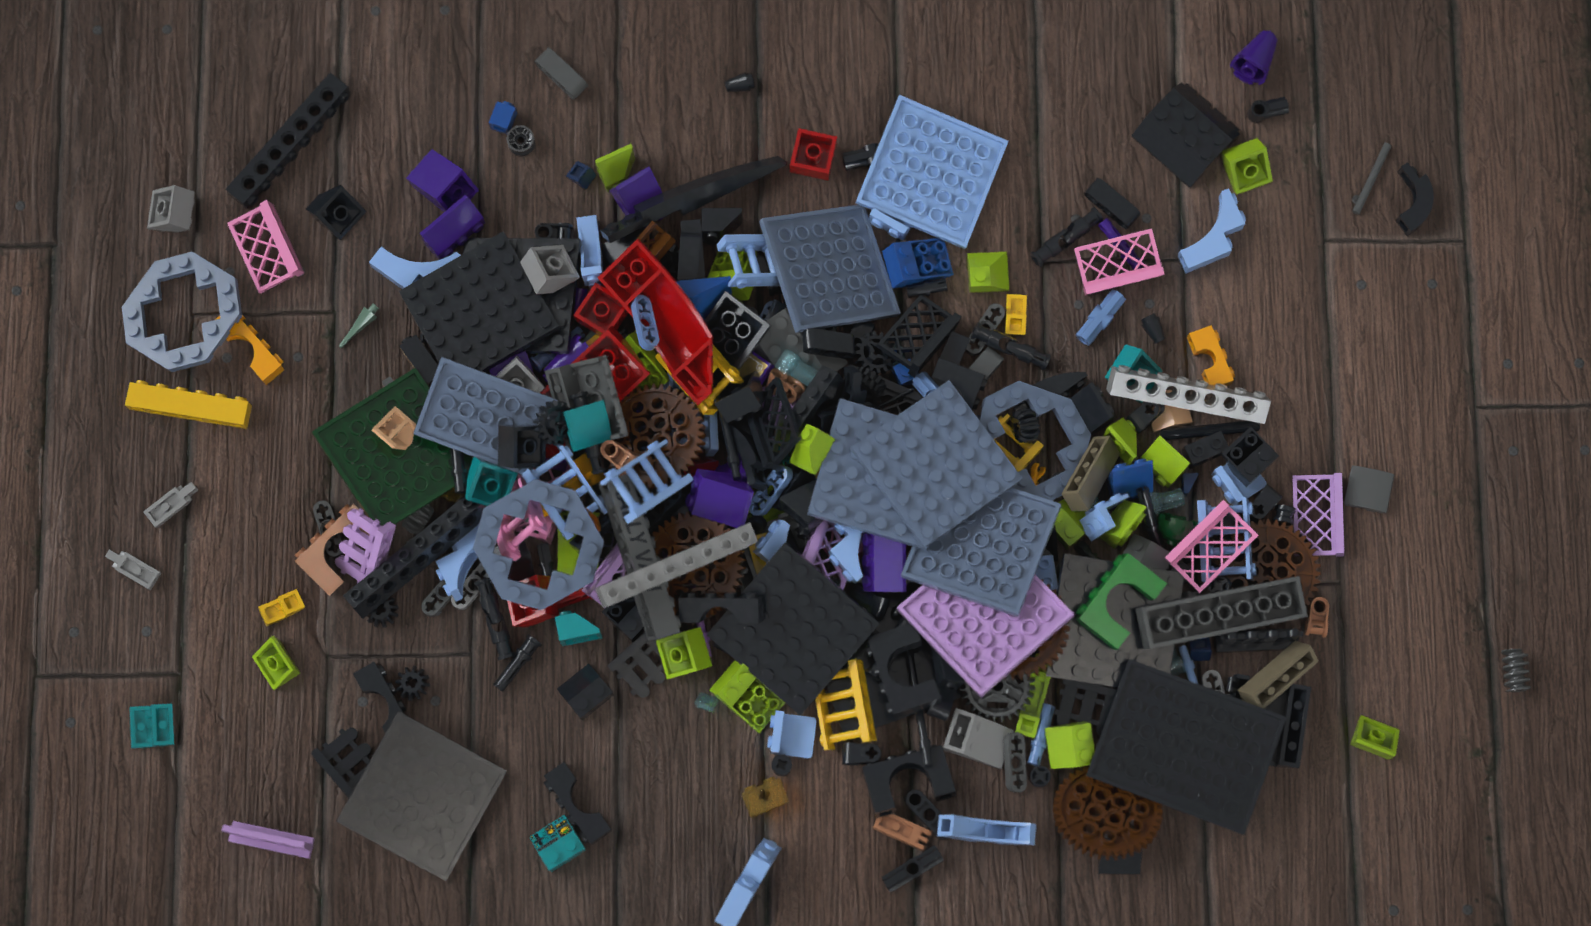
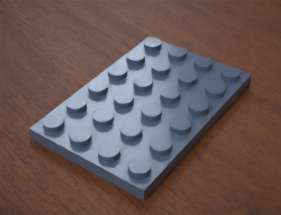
(468, 407)

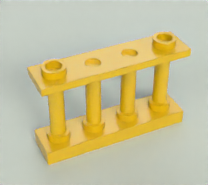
(731, 375)
(1031, 450)
(861, 711)

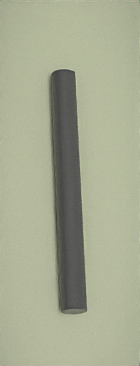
(1371, 179)

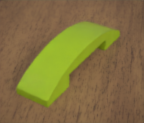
(1029, 719)

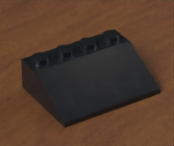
(734, 331)

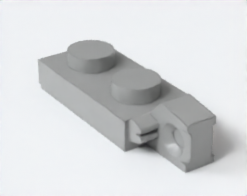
(170, 504)
(134, 568)

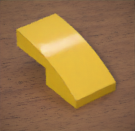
(1015, 314)
(281, 608)

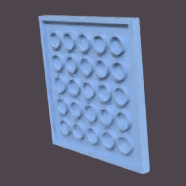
(932, 171)

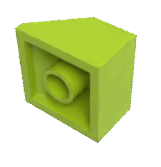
(1247, 165)
(1167, 462)
(1068, 527)
(684, 653)
(1070, 745)

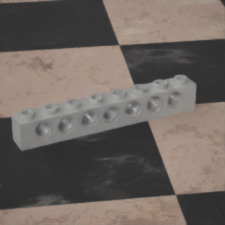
(1255, 412)
(676, 565)

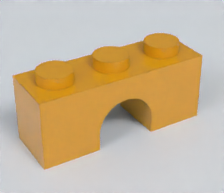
(1206, 342)

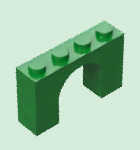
(1095, 614)

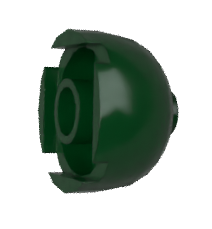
(1174, 527)

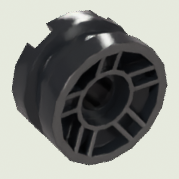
(513, 137)

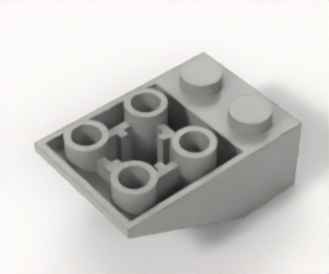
(976, 738)

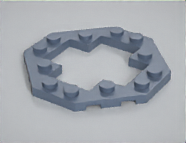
(149, 291)
(1041, 402)
(499, 566)

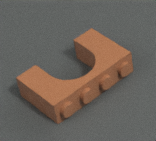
(313, 559)

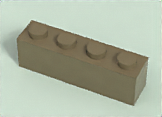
(1091, 473)
(1278, 675)

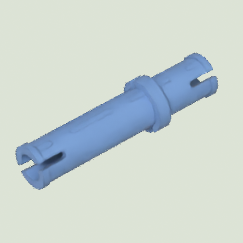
(1039, 742)

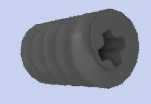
(1516, 671)

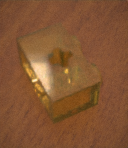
(758, 806)

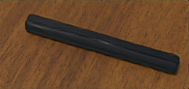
(1207, 430)

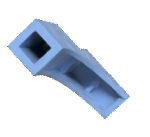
(1215, 244)
(591, 250)
(402, 271)
(774, 539)
(846, 553)
(456, 565)
(986, 830)
(748, 883)

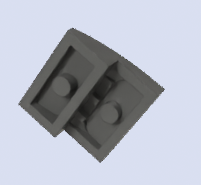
(1369, 489)

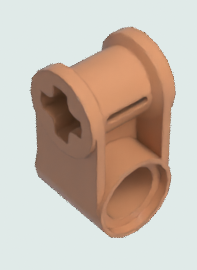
(789, 385)
(621, 456)
(1317, 619)

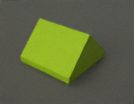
(275, 663)
(1375, 737)

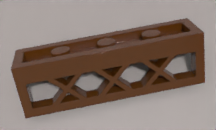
(658, 245)

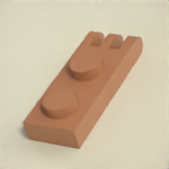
(902, 830)

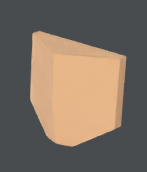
(1171, 418)
(396, 429)

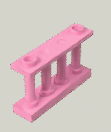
(506, 540)

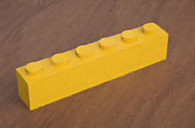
(188, 405)

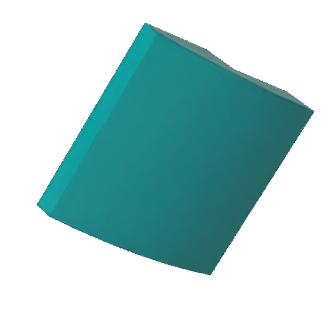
(587, 425)
(151, 726)

